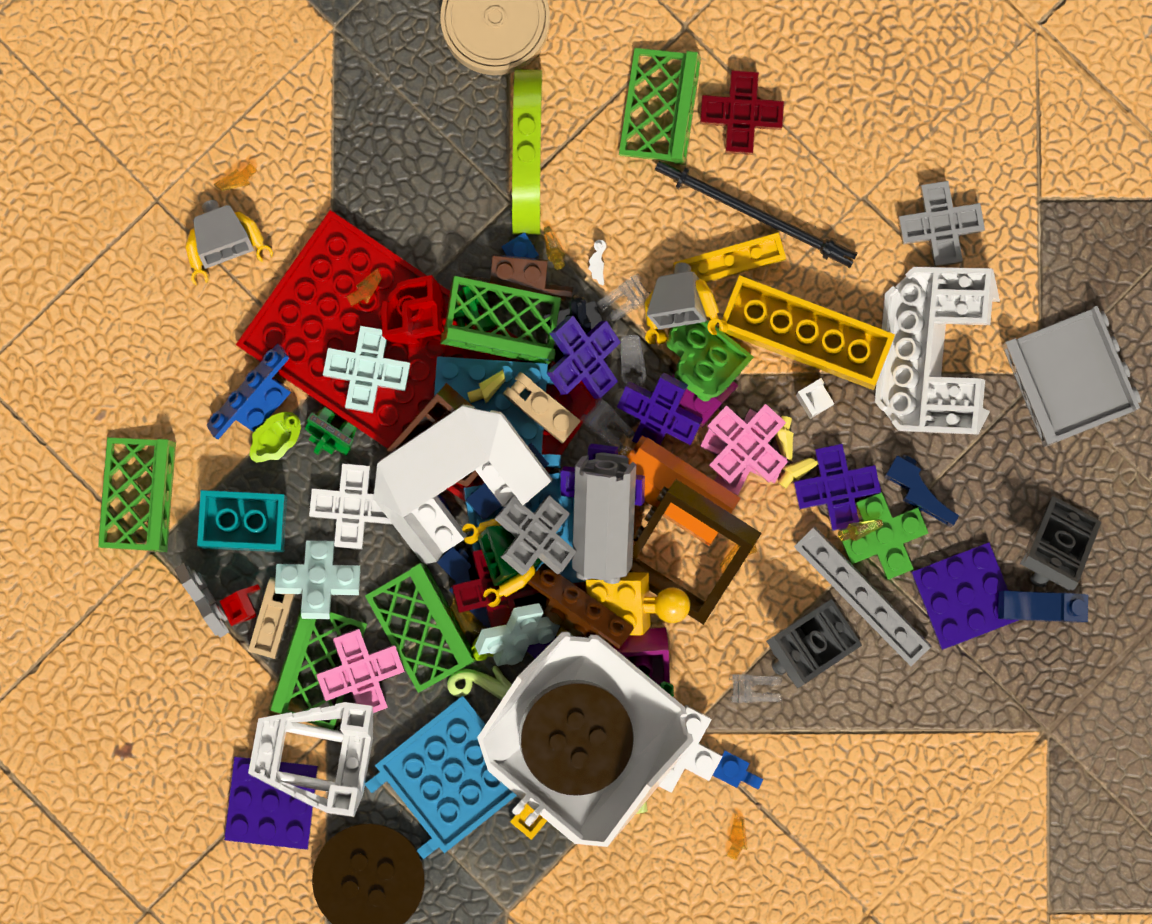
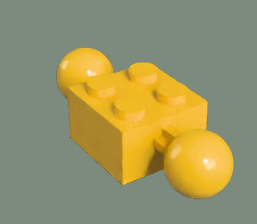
(633, 604)

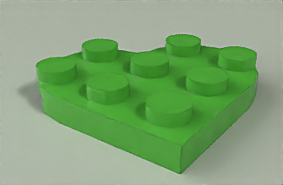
(706, 360)

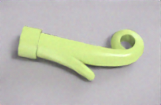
(497, 686)

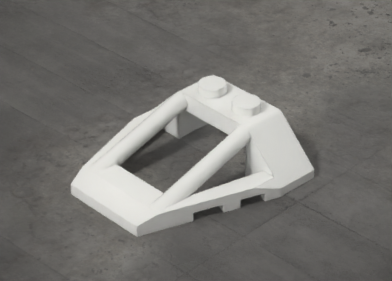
(354, 758)

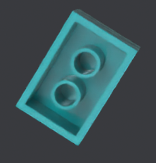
(242, 521)

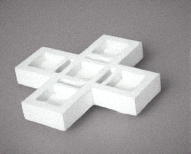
(350, 506)
(697, 757)

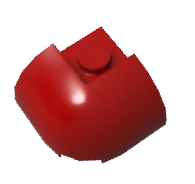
(413, 311)

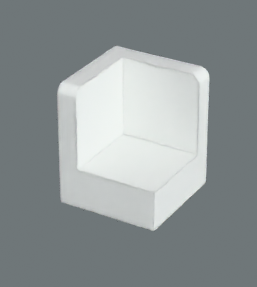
(814, 398)

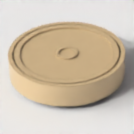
(495, 34)

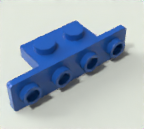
(255, 397)

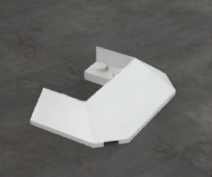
(911, 378)
(440, 457)

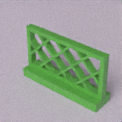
(683, 102)
(502, 344)
(159, 499)
(442, 615)
(293, 662)

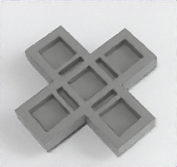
(941, 224)
(535, 535)
(204, 600)

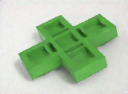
(889, 539)

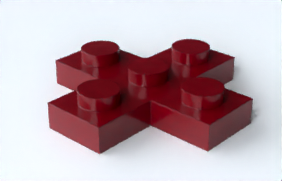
(742, 112)
(470, 594)

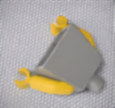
(221, 236)
(680, 301)

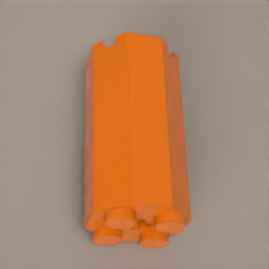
(661, 470)

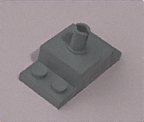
(1060, 545)
(813, 644)

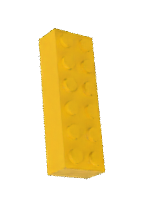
(807, 332)

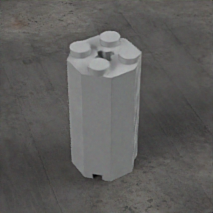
(604, 517)

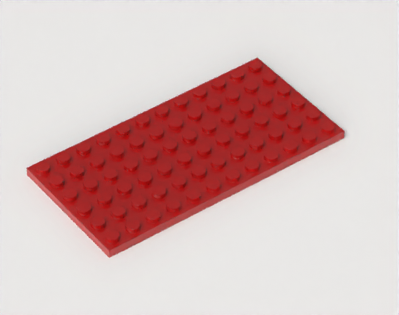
(313, 314)

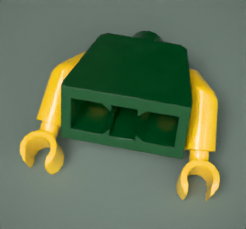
(494, 542)

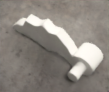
(596, 263)

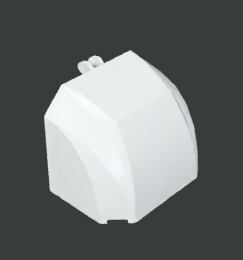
(657, 728)

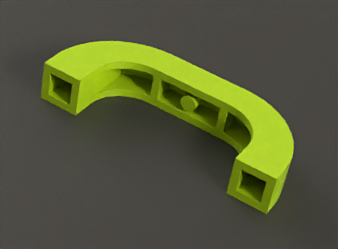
(526, 152)

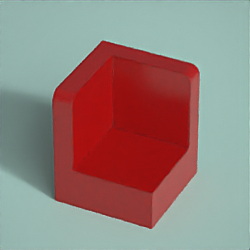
(238, 606)

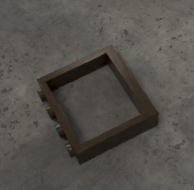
(709, 514)

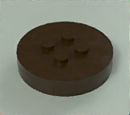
(576, 737)
(368, 876)

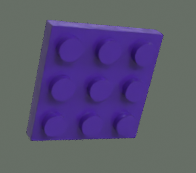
(962, 595)
(266, 814)

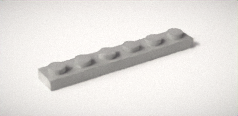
(862, 596)

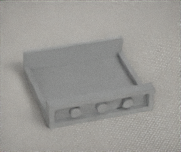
(1072, 376)

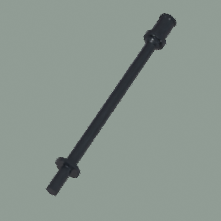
(827, 247)

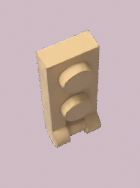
(542, 408)
(270, 623)

